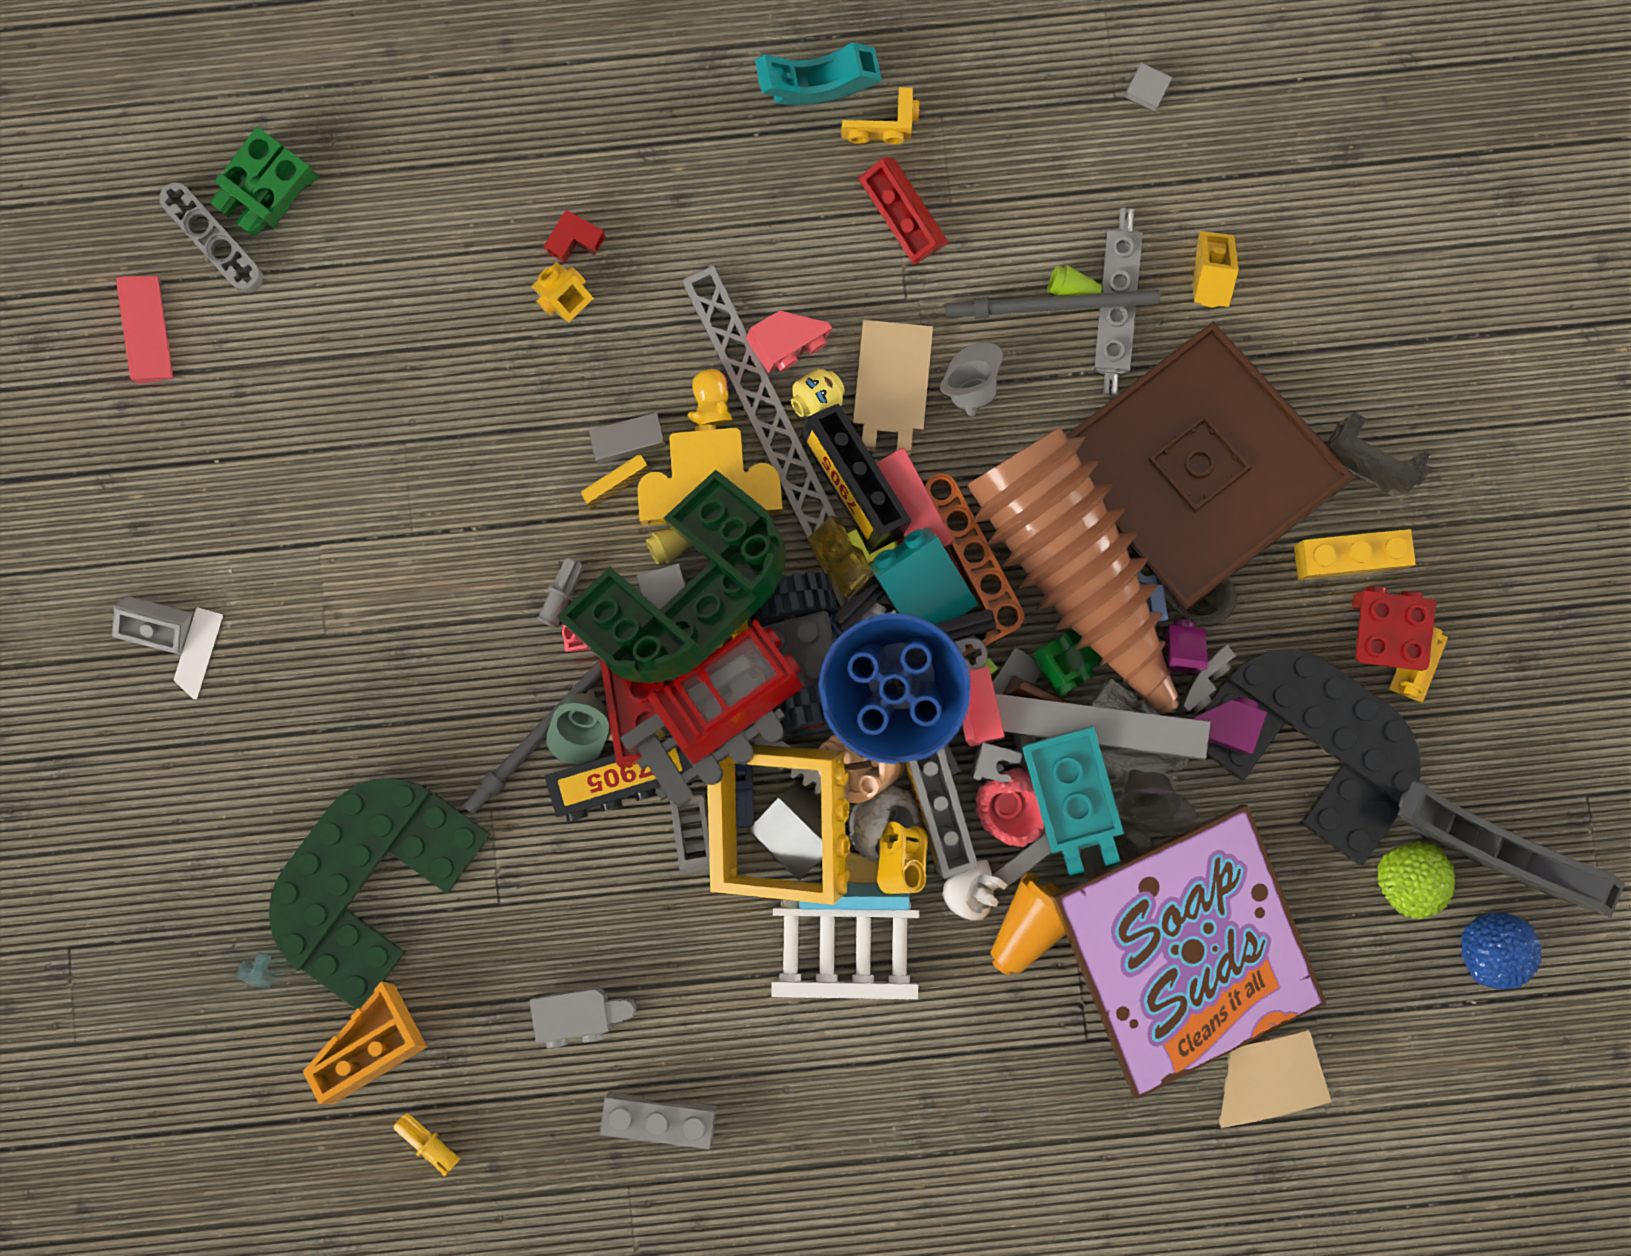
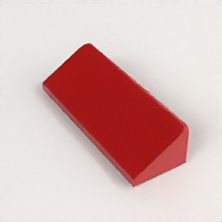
(903, 209)

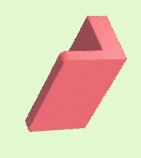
(983, 716)

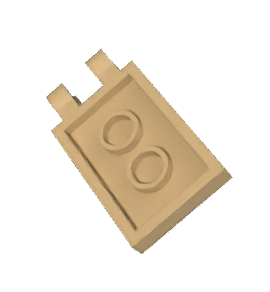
(892, 381)

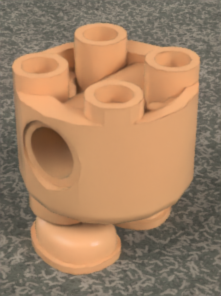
(866, 776)

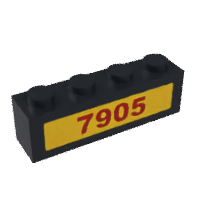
(855, 477)
(604, 785)

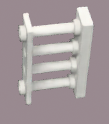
(826, 981)

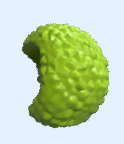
(1417, 879)

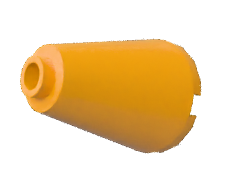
(1028, 927)

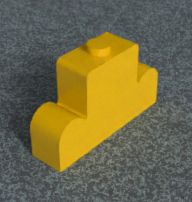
(693, 460)

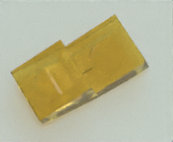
(839, 557)

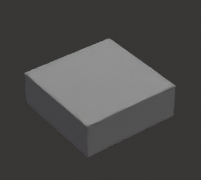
(1148, 87)

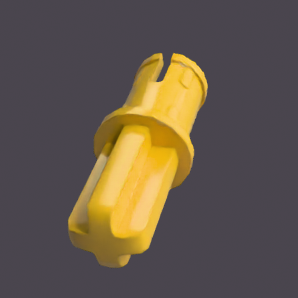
(427, 1144)

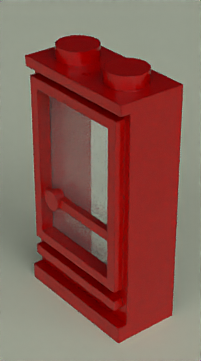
(727, 692)

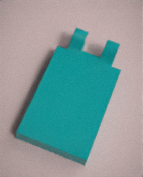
(1074, 795)

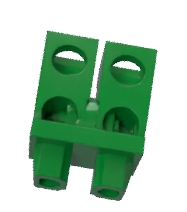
(263, 180)

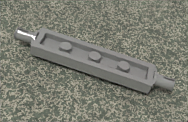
(1118, 323)

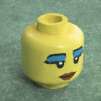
(817, 392)

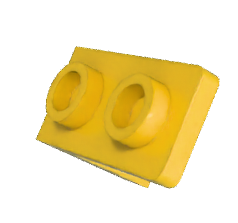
(889, 131)

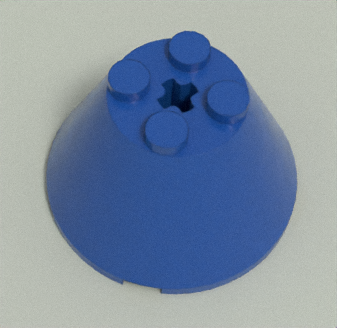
(886, 718)

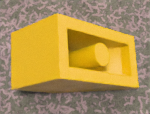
(1215, 269)

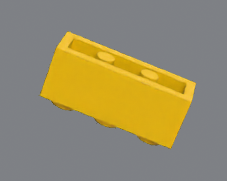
(1354, 554)

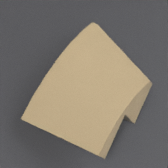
(1272, 1079)

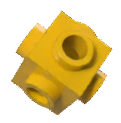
(561, 291)

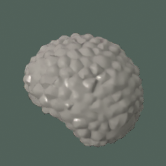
(873, 815)

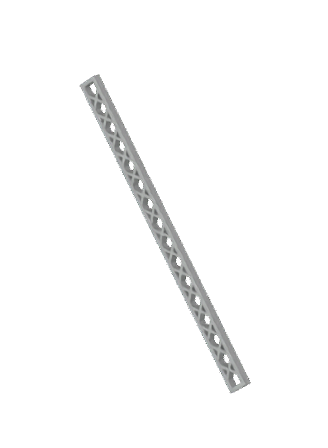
(759, 426)

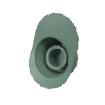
(578, 729)

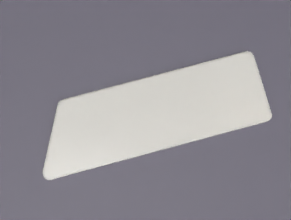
(197, 651)

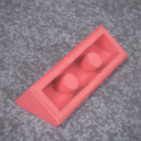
(144, 328)
(913, 495)

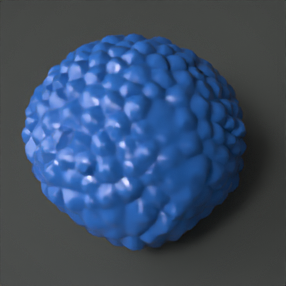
(1501, 950)

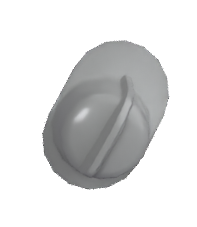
(973, 376)

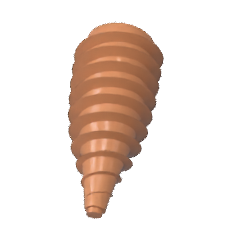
(1077, 558)

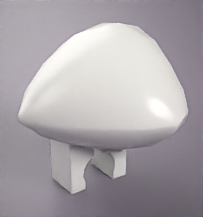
(972, 892)

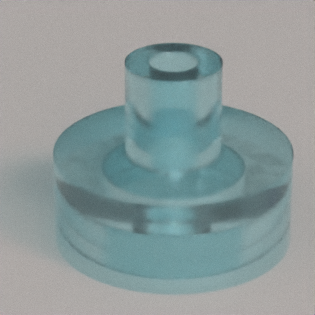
(257, 971)

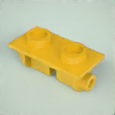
(1416, 683)

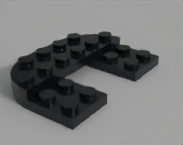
(1345, 721)

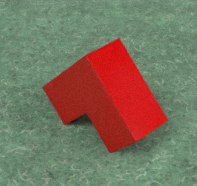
(573, 231)

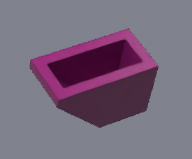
(1185, 647)
(1234, 724)

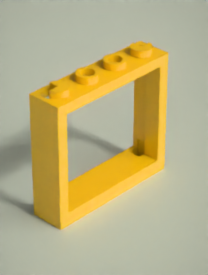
(835, 843)

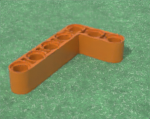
(975, 572)

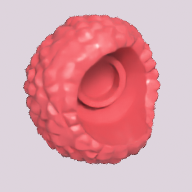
(1010, 809)

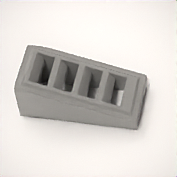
(697, 864)

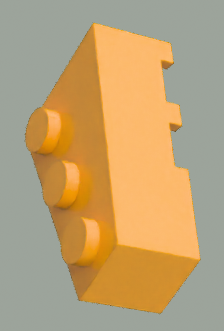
(366, 1048)

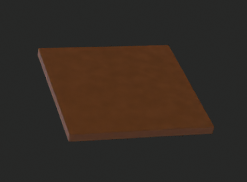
(1206, 464)

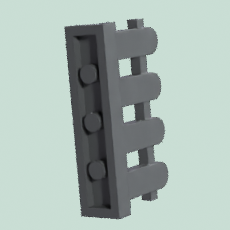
(646, 741)

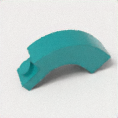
(819, 78)

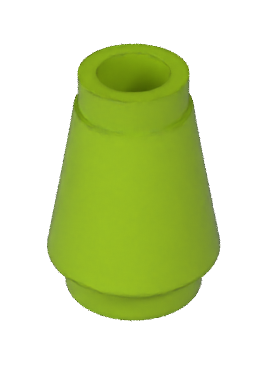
(1069, 281)

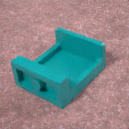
(923, 579)

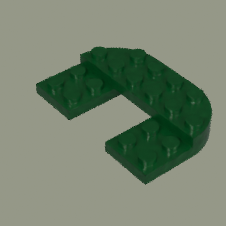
(665, 643)
(337, 859)

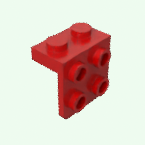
(1394, 628)

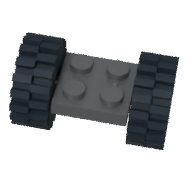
(800, 619)

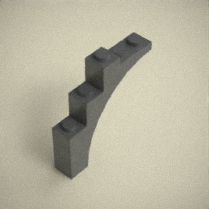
(1508, 853)

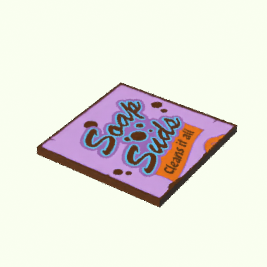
(1189, 950)

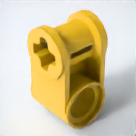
(903, 861)

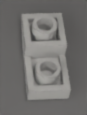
(1200, 687)

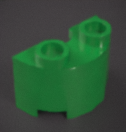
(1064, 664)

